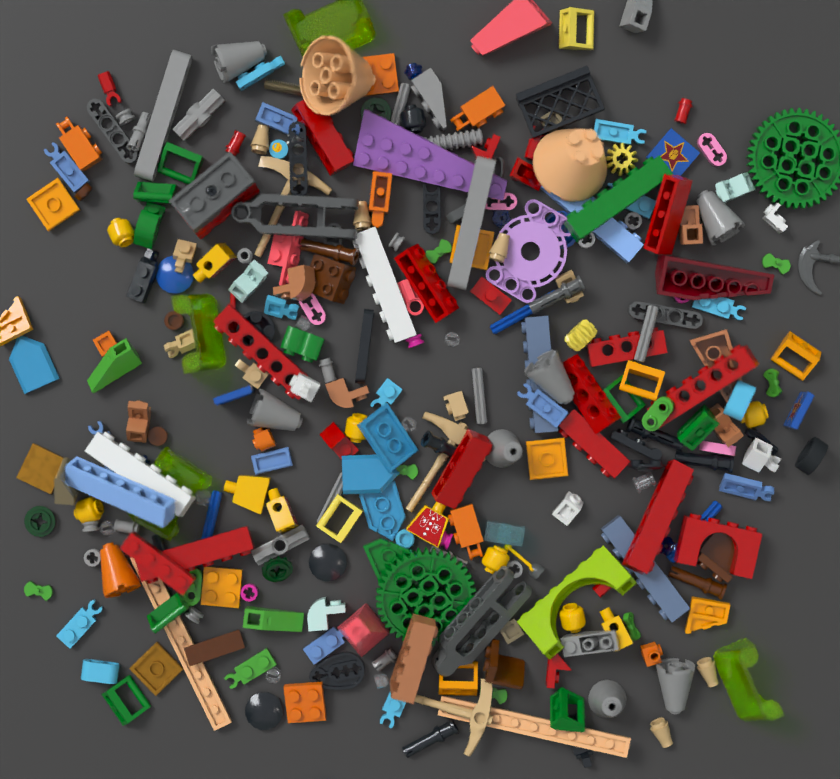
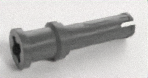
(565, 291)

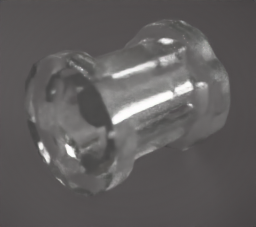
(644, 482)

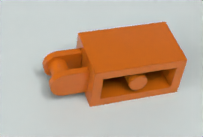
(480, 109)
(78, 145)
(380, 197)
(467, 529)

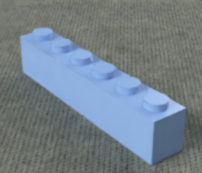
(611, 233)
(120, 491)

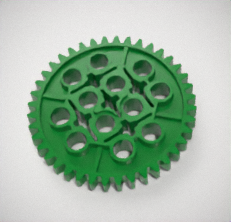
(778, 130)
(432, 564)

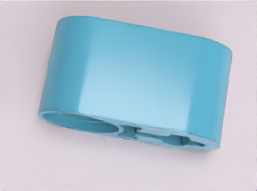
(739, 400)
(100, 671)

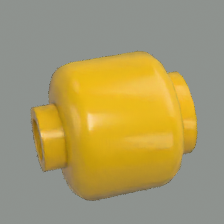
(121, 232)
(755, 415)
(351, 428)
(88, 510)
(495, 558)
(572, 617)

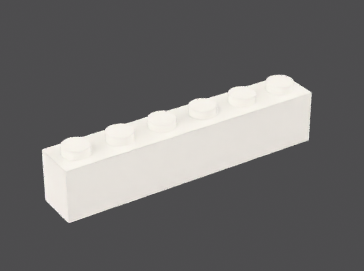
(385, 285)
(123, 462)

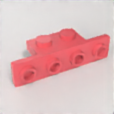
(286, 249)

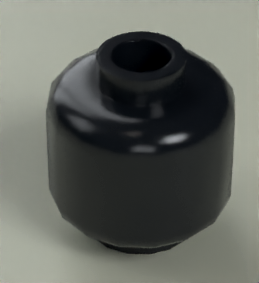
(413, 119)

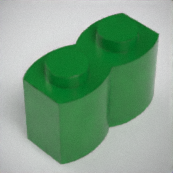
(302, 343)

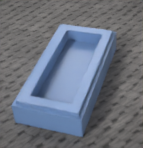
(272, 460)

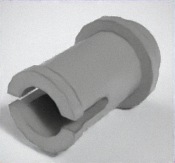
(243, 251)
(327, 370)
(126, 527)
(386, 658)

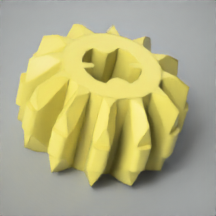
(626, 164)
(580, 335)

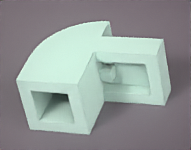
(734, 187)
(249, 281)
(319, 613)

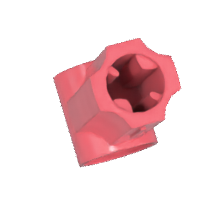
(409, 296)

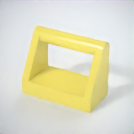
(568, 28)
(349, 523)

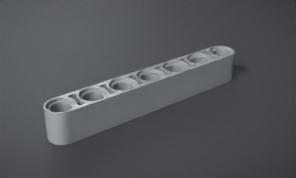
(163, 115)
(471, 222)

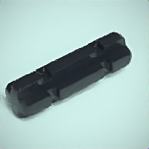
(752, 432)

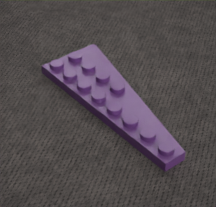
(397, 151)

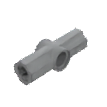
(198, 114)
(291, 538)

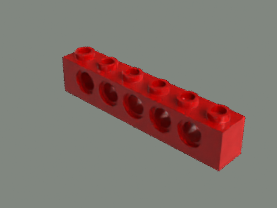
(230, 314)
(746, 362)

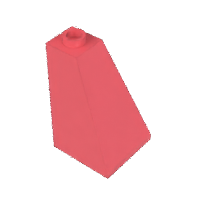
(511, 24)
(363, 630)

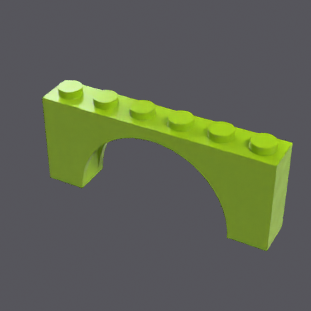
(541, 620)

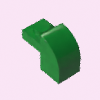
(148, 225)

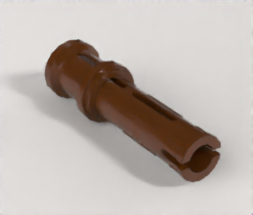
(338, 252)
(707, 585)

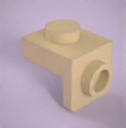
(565, 278)

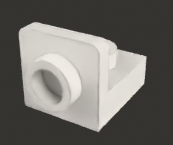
(775, 221)
(568, 508)

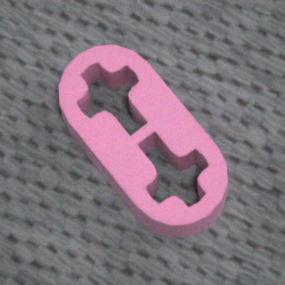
(708, 152)
(503, 206)
(308, 311)
(717, 448)

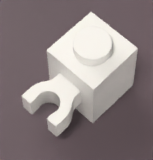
(304, 386)
(758, 455)

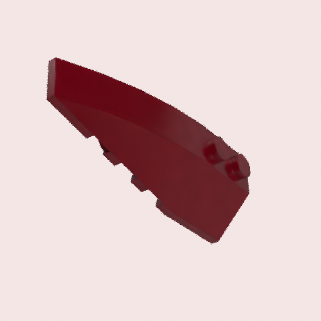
(706, 280)

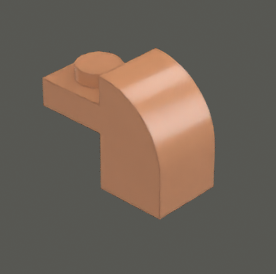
(690, 228)
(300, 284)
(341, 396)
(138, 421)
(726, 430)

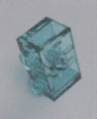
(504, 533)

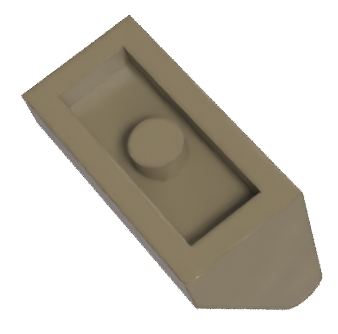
(62, 492)

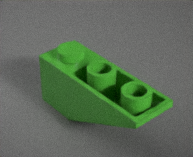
(116, 362)
(272, 619)

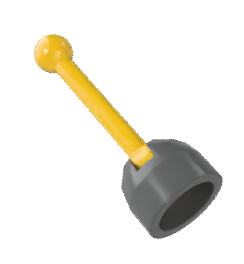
(534, 569)

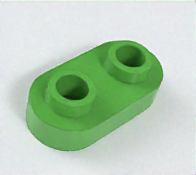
(657, 414)
(196, 588)

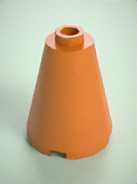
(116, 572)

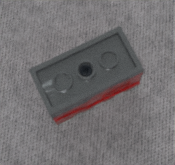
(213, 194)

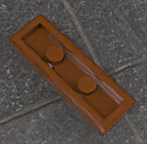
(214, 647)

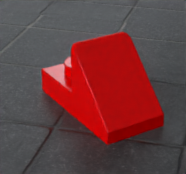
(490, 145)
(524, 173)
(338, 441)
(552, 676)

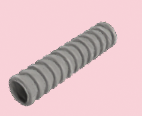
(458, 140)

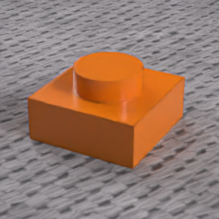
(104, 342)

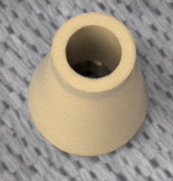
(260, 142)
(362, 217)
(500, 248)
(707, 669)
(662, 732)

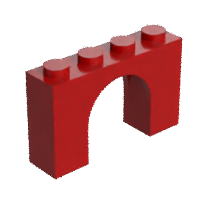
(745, 543)

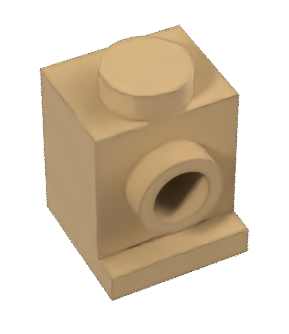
(456, 405)

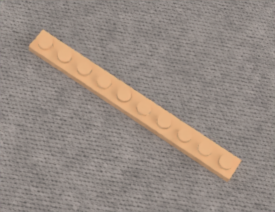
(197, 673)
(540, 728)

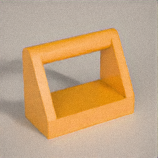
(800, 347)
(643, 371)
(460, 687)

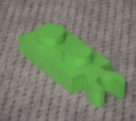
(252, 667)

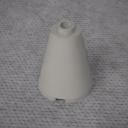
(237, 58)
(717, 217)
(551, 377)
(273, 413)
(505, 448)
(675, 683)
(607, 699)

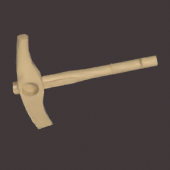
(283, 167)
(455, 434)
(478, 717)

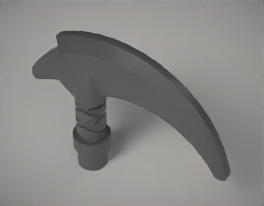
(806, 262)

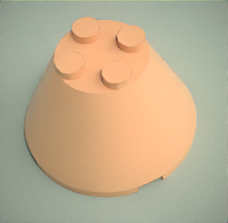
(333, 76)
(571, 164)

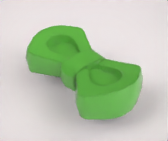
(443, 248)
(770, 261)
(772, 376)
(410, 470)
(44, 591)
(634, 633)
(499, 694)

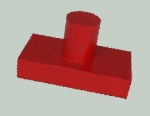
(490, 295)

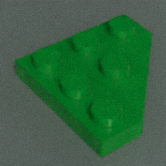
(383, 552)

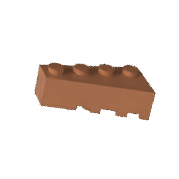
(712, 347)
(412, 658)

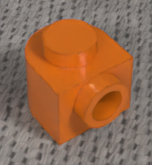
(263, 439)
(651, 653)

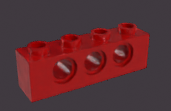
(597, 358)
(589, 396)

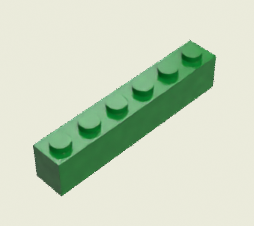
(616, 199)

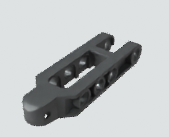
(251, 214)
(486, 597)

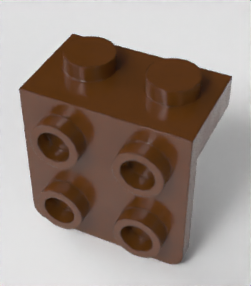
(332, 278)
(717, 556)
(503, 669)

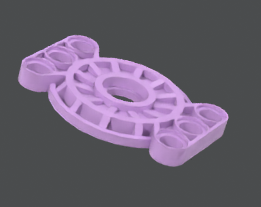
(542, 234)

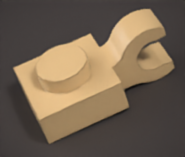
(183, 253)
(183, 343)
(252, 374)

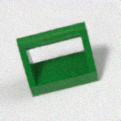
(181, 152)
(154, 192)
(637, 399)
(697, 428)
(167, 612)
(117, 705)
(559, 711)

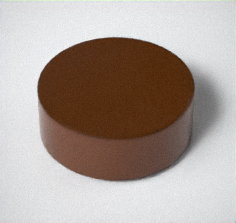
(83, 192)
(174, 320)
(157, 436)

